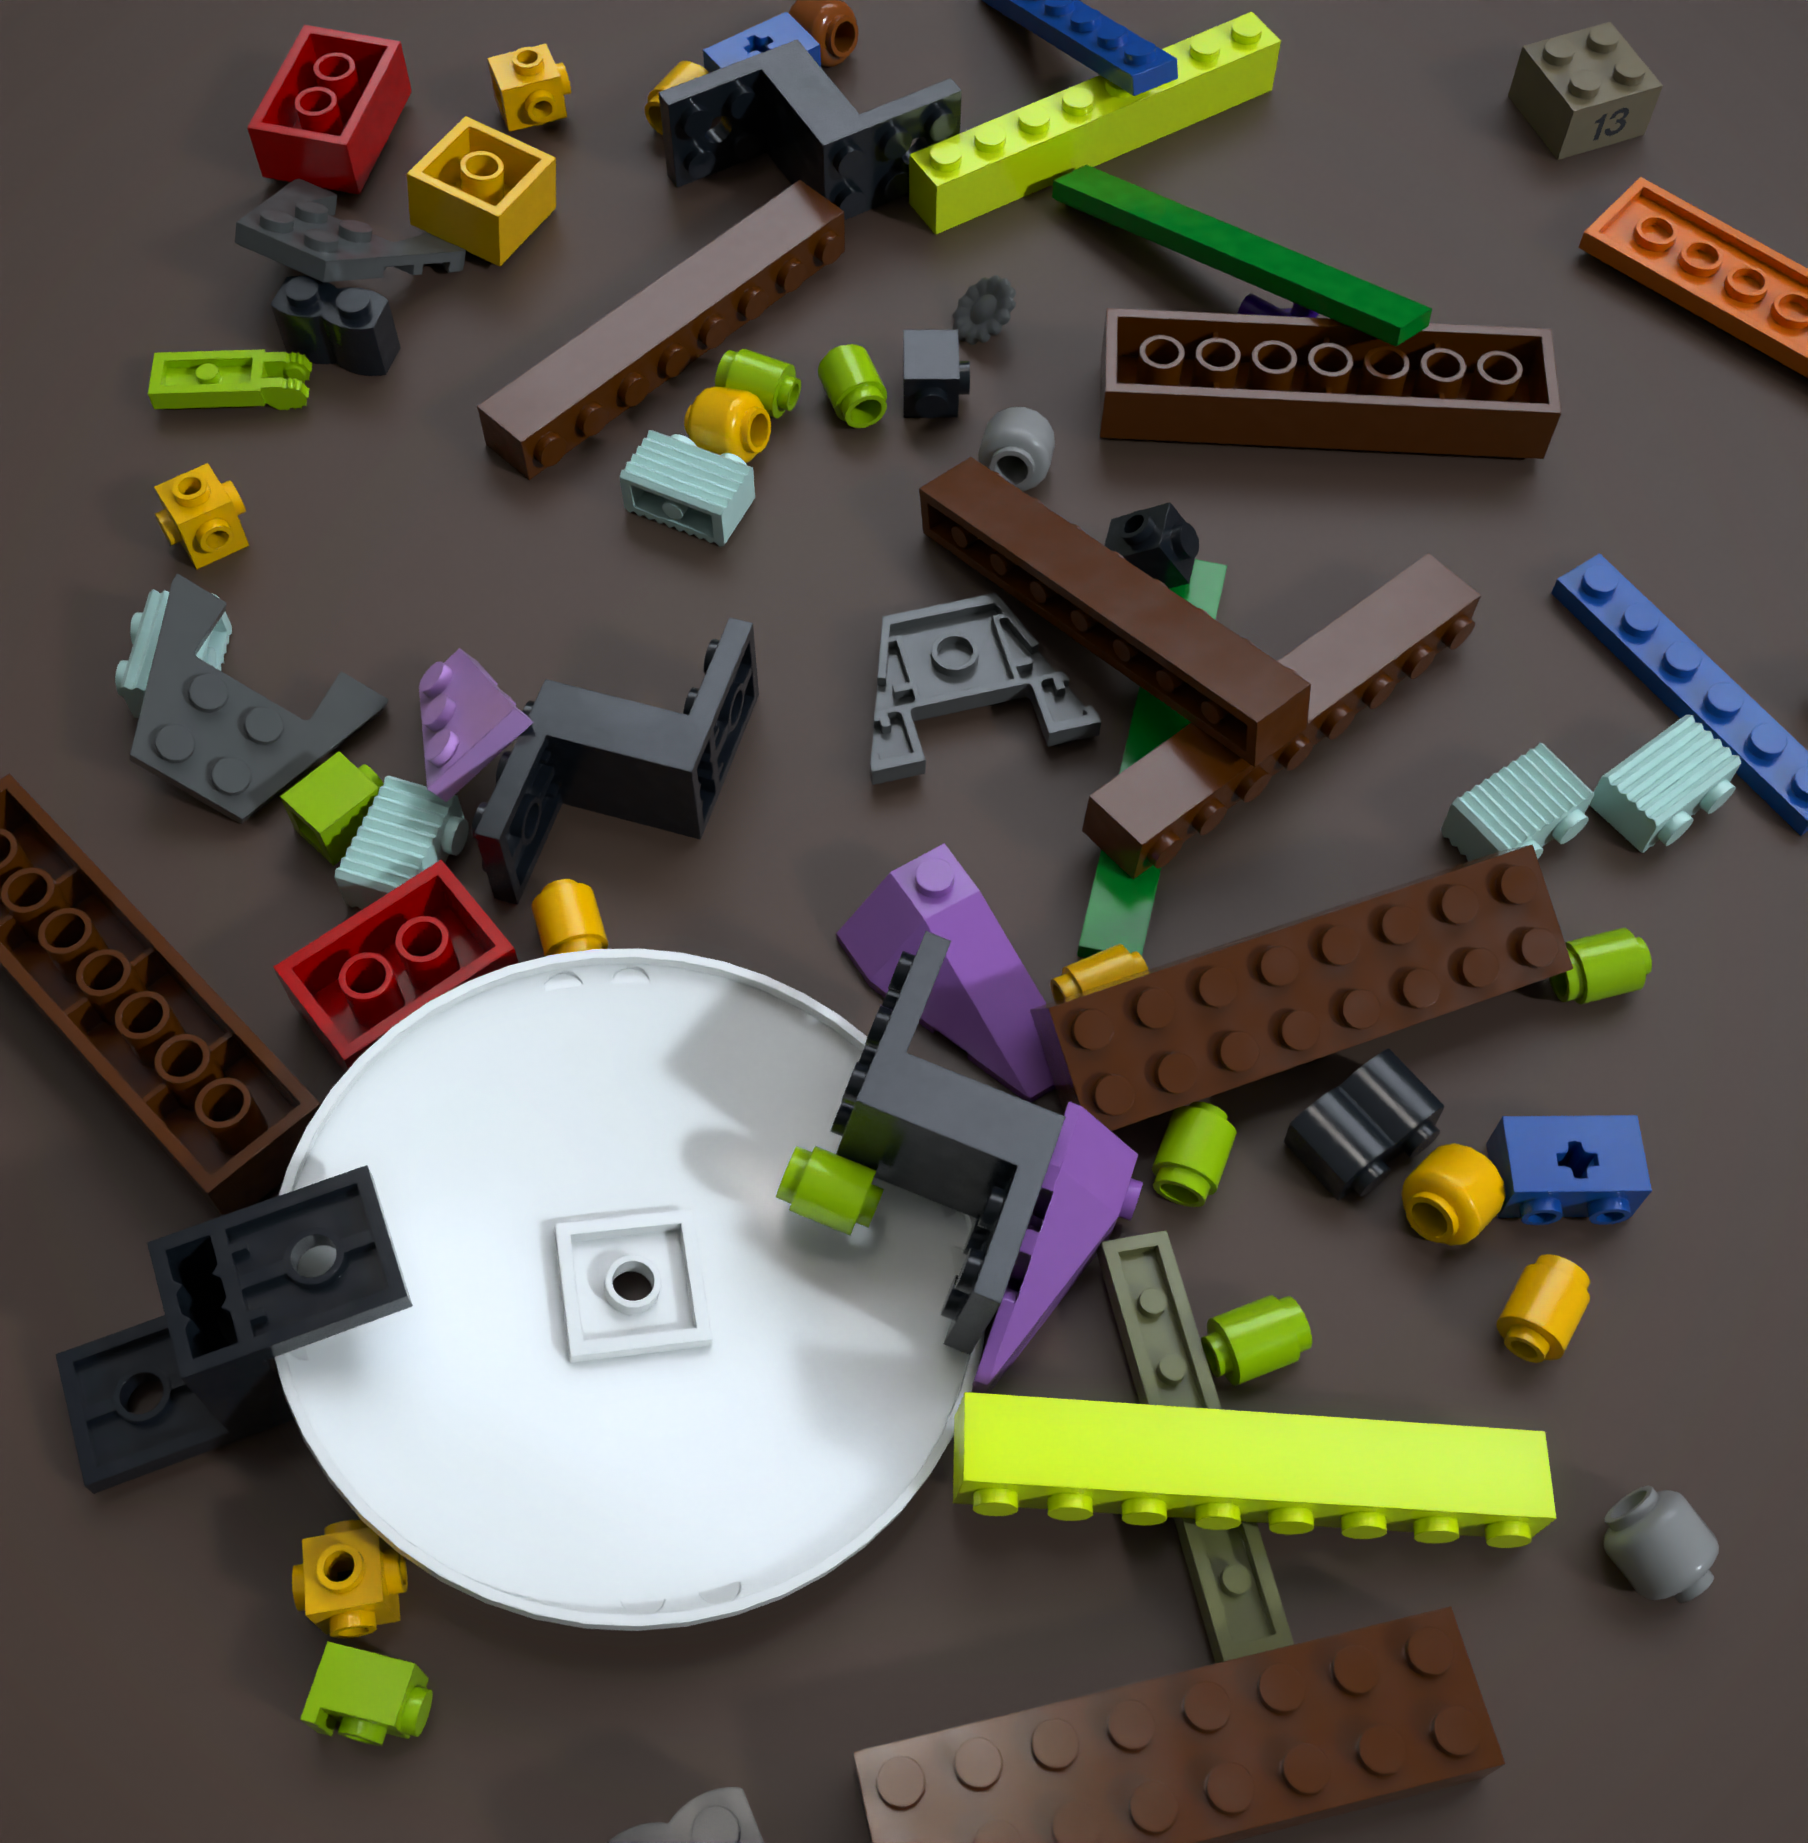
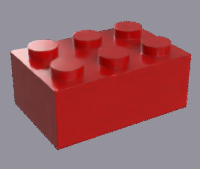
(330, 109)
(392, 961)

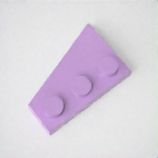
(463, 722)

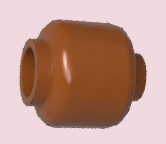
(831, 25)

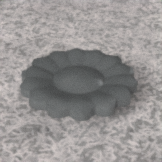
(984, 309)

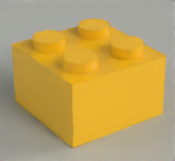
(482, 190)

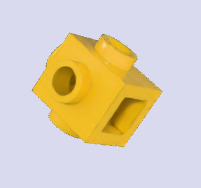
(529, 87)
(201, 515)
(365, 1597)

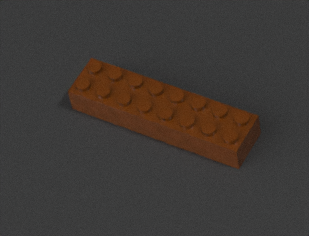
(1327, 384)
(1303, 989)
(142, 1015)
(1201, 1749)

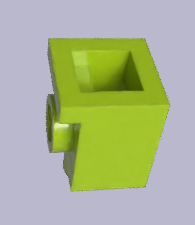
(367, 1695)

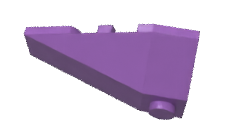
(982, 986)
(1074, 1213)

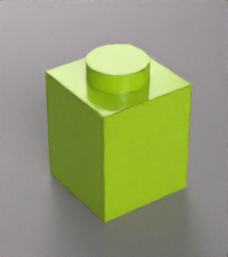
(332, 804)

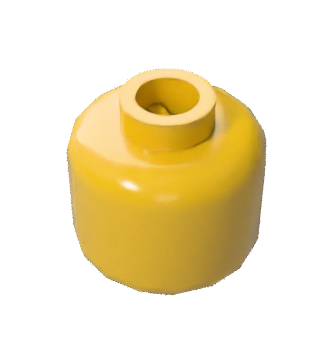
(728, 422)
(1452, 1194)

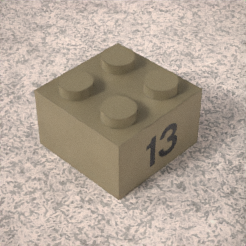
(1584, 90)

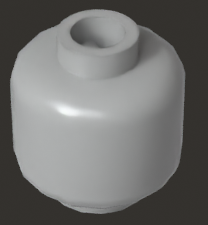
(1018, 446)
(1660, 1544)

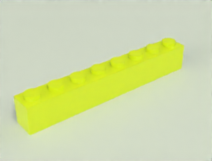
(1088, 125)
(1250, 1469)

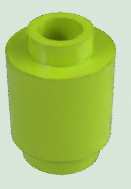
(763, 376)
(853, 385)
(1603, 967)
(1193, 1154)
(829, 1189)
(1256, 1338)

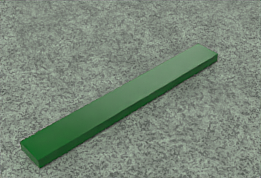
(1243, 255)
(1119, 905)

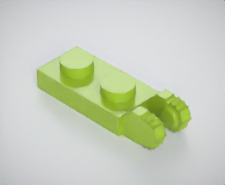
(229, 379)

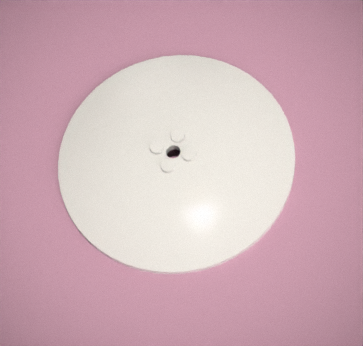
(599, 1445)

